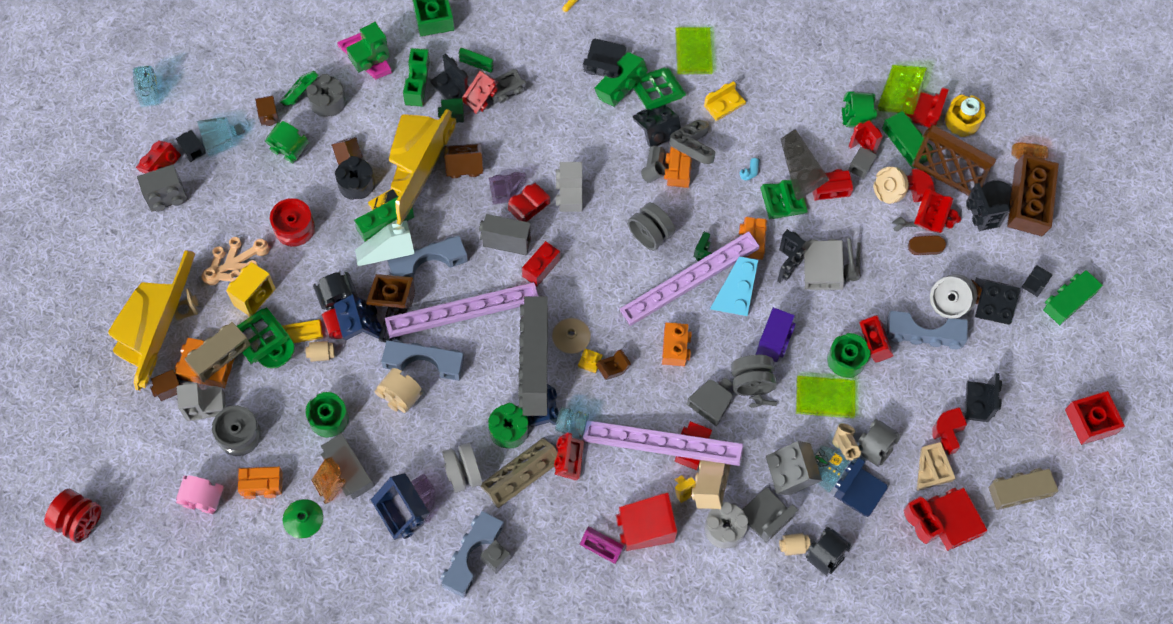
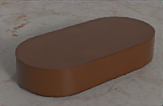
(926, 245)

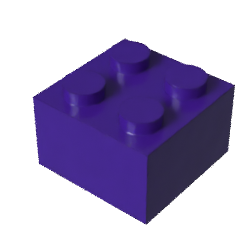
(776, 334)

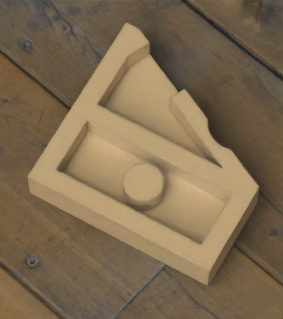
(933, 467)

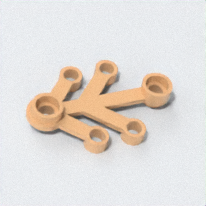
(232, 261)

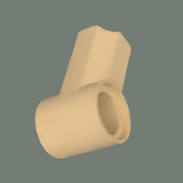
(845, 441)

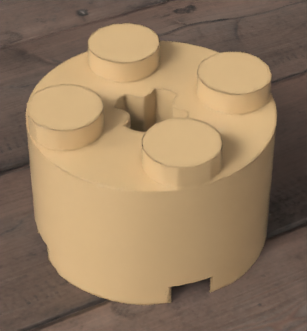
(399, 390)

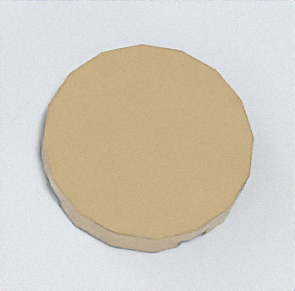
(891, 185)

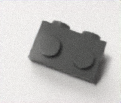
(508, 85)

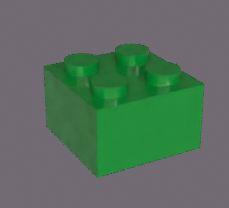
(433, 16)

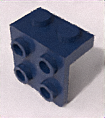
(357, 317)
(860, 489)

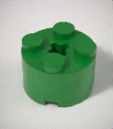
(858, 108)
(286, 141)
(845, 365)
(317, 412)
(505, 436)

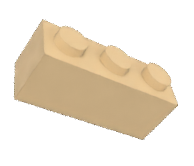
(710, 484)

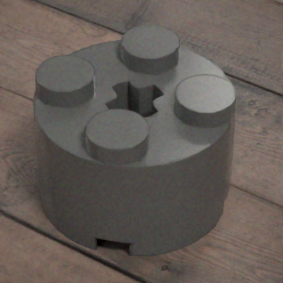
(326, 96)
(878, 443)

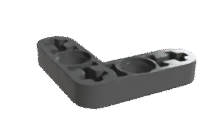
(686, 142)

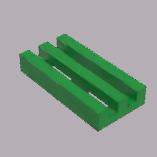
(476, 60)

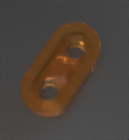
(1035, 150)

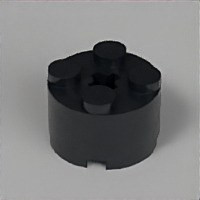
(355, 178)
(334, 289)
(828, 552)

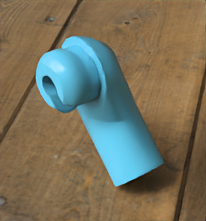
(751, 172)

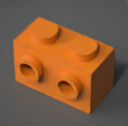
(675, 344)

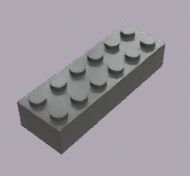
(533, 356)

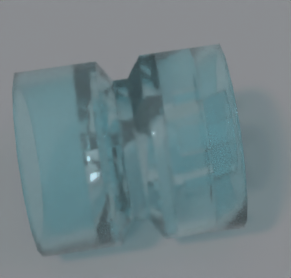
(564, 422)

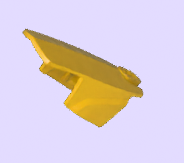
(415, 153)
(145, 321)

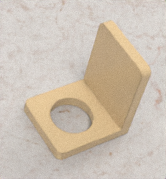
(192, 302)

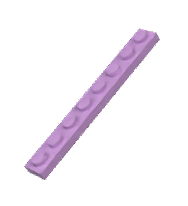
(688, 279)
(458, 310)
(663, 443)

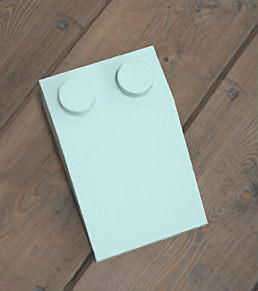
(387, 244)

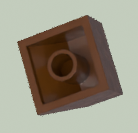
(463, 160)
(392, 291)

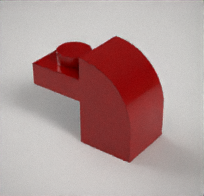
(918, 182)
(945, 427)

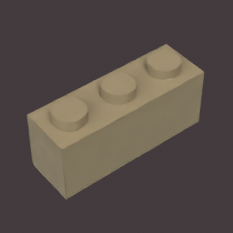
(217, 351)
(1022, 488)

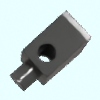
(711, 400)

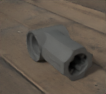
(654, 167)

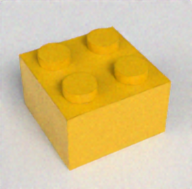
(250, 289)

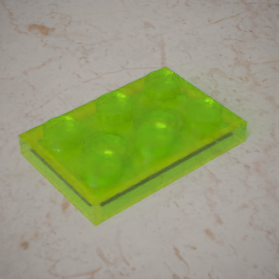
(693, 50)
(902, 89)
(825, 397)

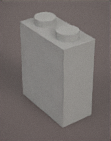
(823, 265)

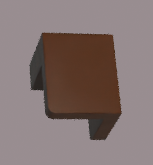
(346, 148)

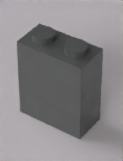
(505, 234)

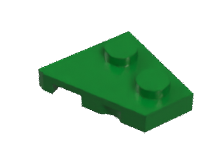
(298, 87)

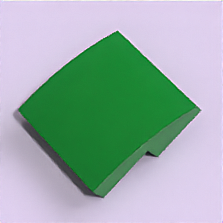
(774, 202)

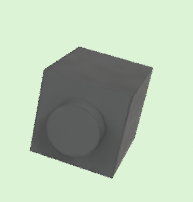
(862, 162)
(495, 556)

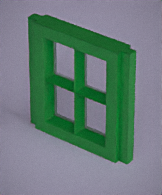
(678, 92)
(273, 325)

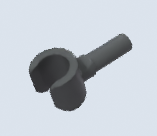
(902, 223)
(760, 401)

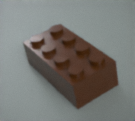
(1033, 195)

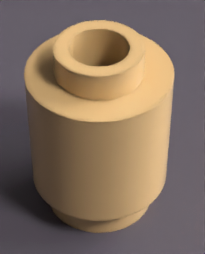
(320, 351)
(794, 544)

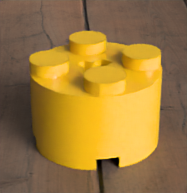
(961, 123)

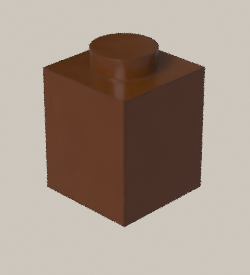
(267, 110)
(165, 385)

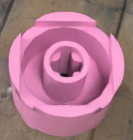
(199, 494)

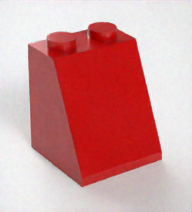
(647, 523)

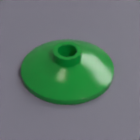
(285, 353)
(309, 525)

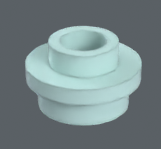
(970, 102)

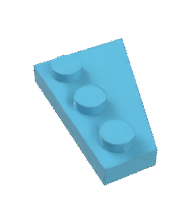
(737, 289)

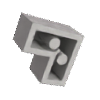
(570, 185)
(199, 403)

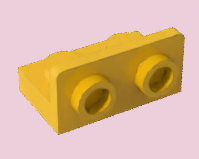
(723, 101)

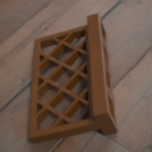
(956, 147)

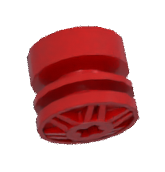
(72, 515)

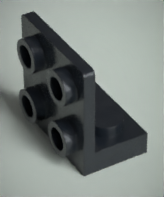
(452, 81)
(983, 216)
(996, 301)
(983, 399)

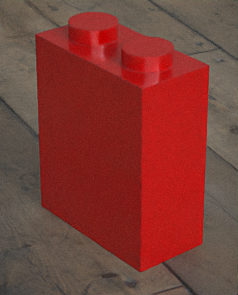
(958, 518)

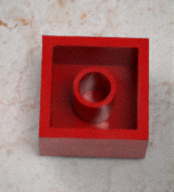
(1094, 417)

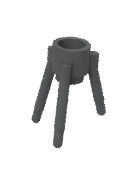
(852, 271)

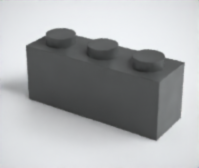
(351, 470)

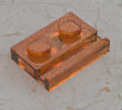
(328, 480)

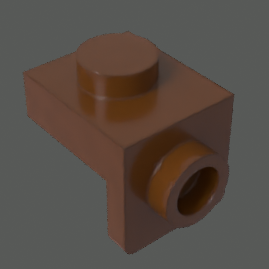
(614, 365)

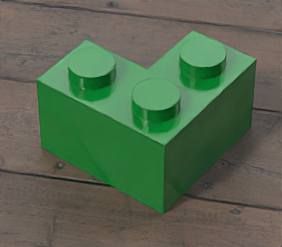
(369, 50)

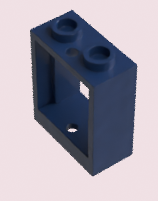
(388, 512)

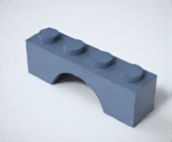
(448, 251)
(902, 327)
(399, 355)
(484, 531)

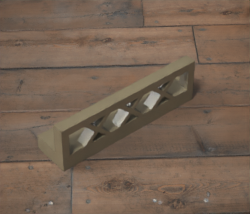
(522, 473)

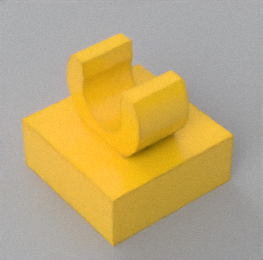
(589, 360)
(684, 488)

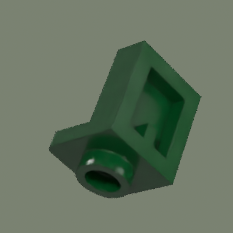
(701, 250)

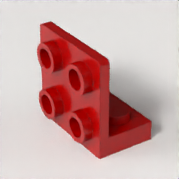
(929, 108)

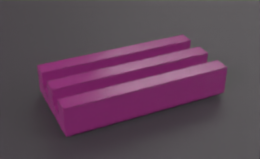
(602, 542)

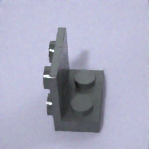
(768, 514)

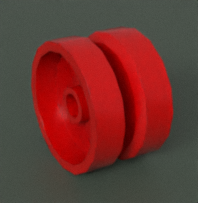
(292, 222)

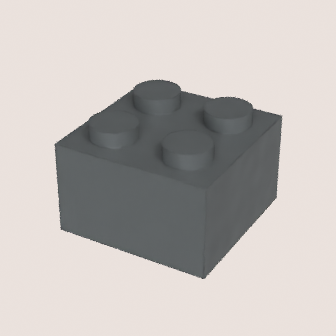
(162, 188)
(793, 468)

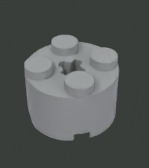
(728, 536)

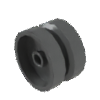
(651, 226)
(753, 375)
(236, 430)

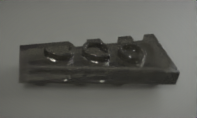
(802, 166)

